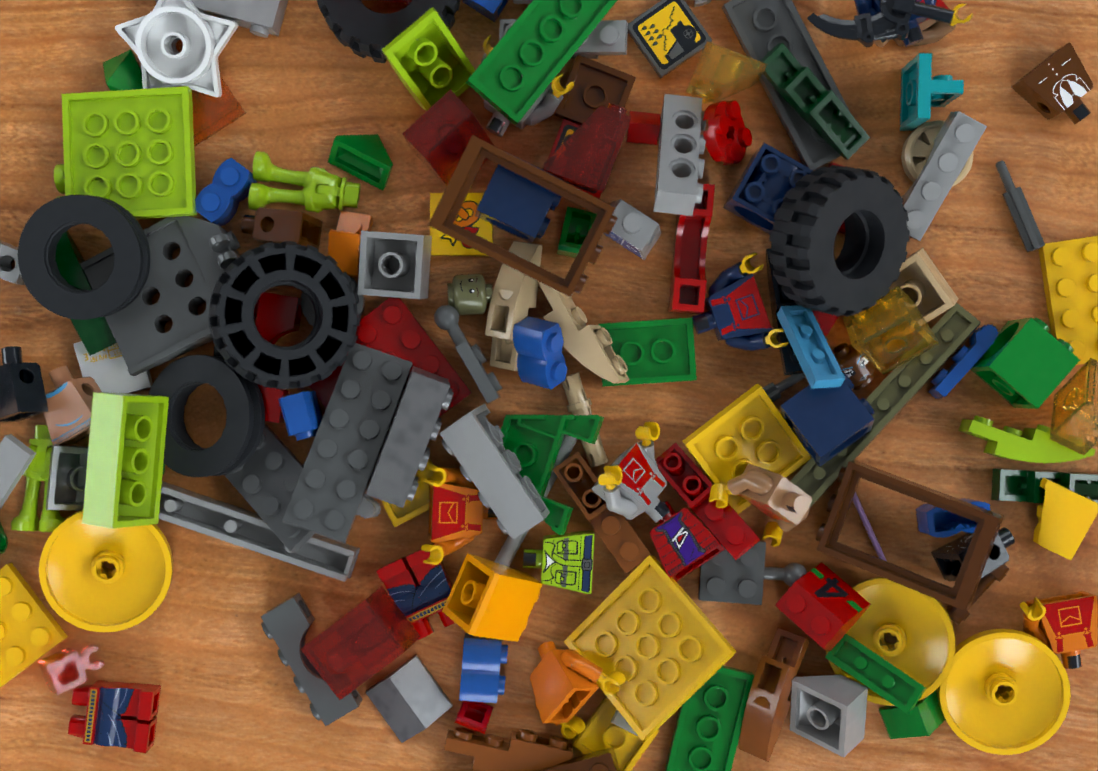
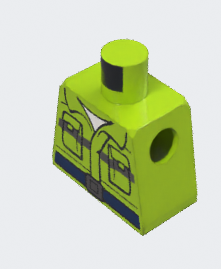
(564, 560)

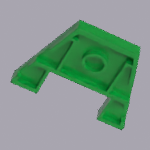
(537, 445)

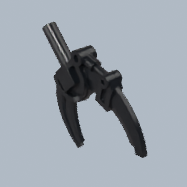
(889, 23)

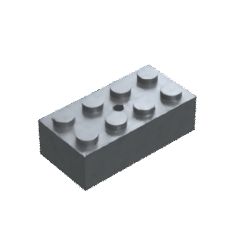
(408, 437)

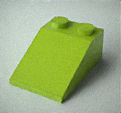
(429, 60)

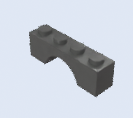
(288, 627)

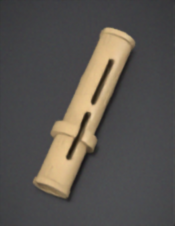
(581, 406)

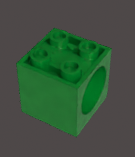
(1025, 363)

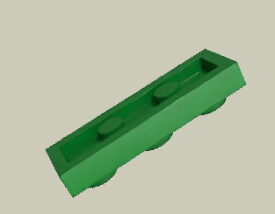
(876, 673)

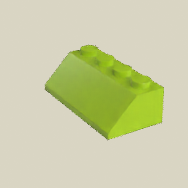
(125, 460)

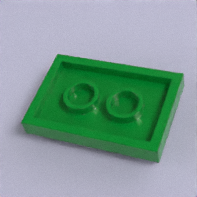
(654, 350)

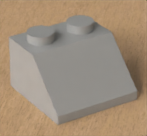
(829, 711)

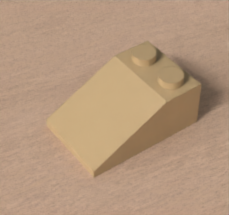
(925, 285)

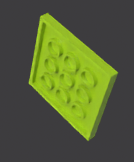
(132, 149)

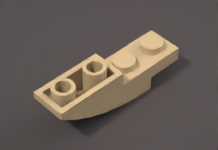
(510, 304)
(585, 343)

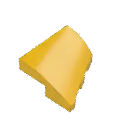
(1063, 519)

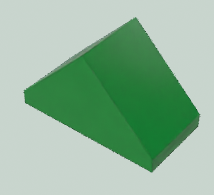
(574, 231)
(920, 722)

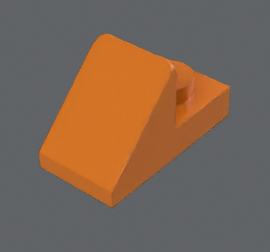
(345, 241)

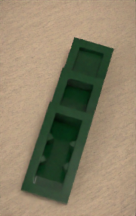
(813, 102)
(93, 332)
(1025, 484)

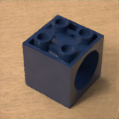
(763, 186)
(517, 204)
(828, 419)

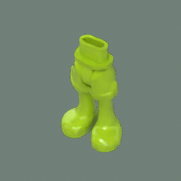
(319, 191)
(35, 473)

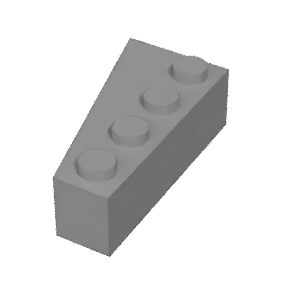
(494, 472)

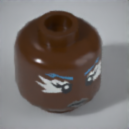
(854, 365)

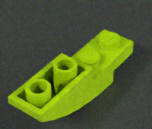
(1018, 445)

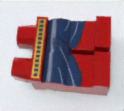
(416, 599)
(116, 714)

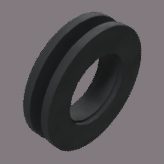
(39, 264)
(243, 419)

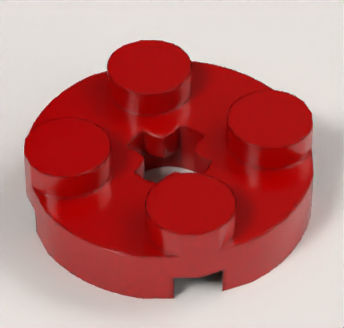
(726, 132)

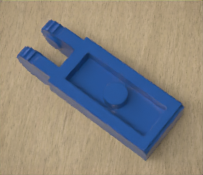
(963, 360)

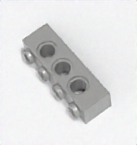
(678, 155)

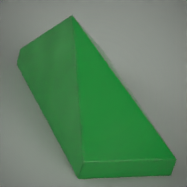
(123, 72)
(362, 157)

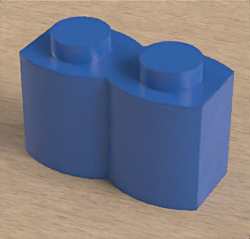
(221, 199)
(539, 352)
(301, 414)
(943, 523)
(481, 669)

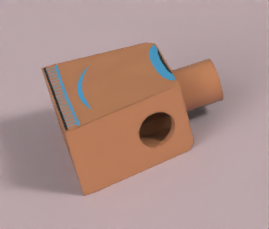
(69, 407)

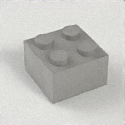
(394, 265)

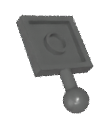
(447, 318)
(742, 580)

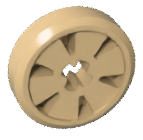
(918, 149)

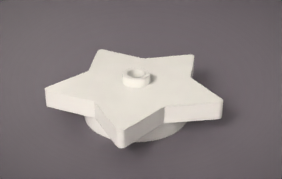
(155, 40)

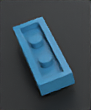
(810, 347)

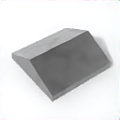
(67, 478)
(409, 699)

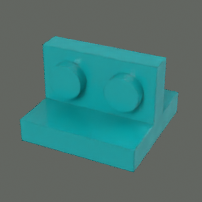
(922, 92)

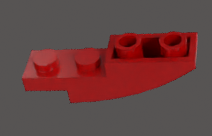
(695, 492)

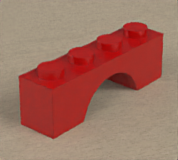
(689, 257)
(276, 318)

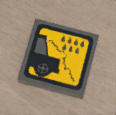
(668, 35)

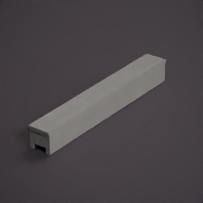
(251, 532)

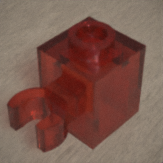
(67, 668)

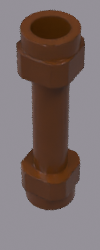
(958, 615)

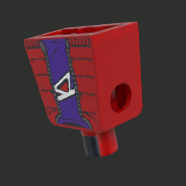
(683, 542)

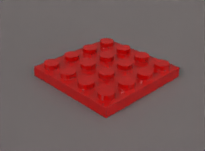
(398, 333)

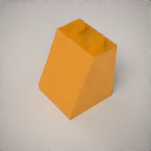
(491, 599)

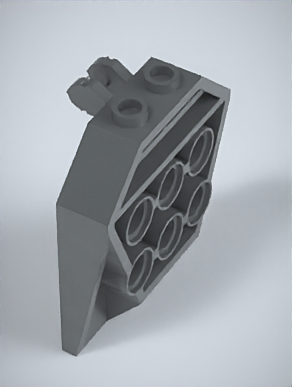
(141, 325)

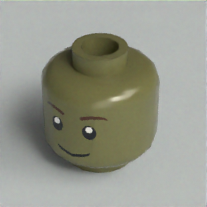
(469, 294)

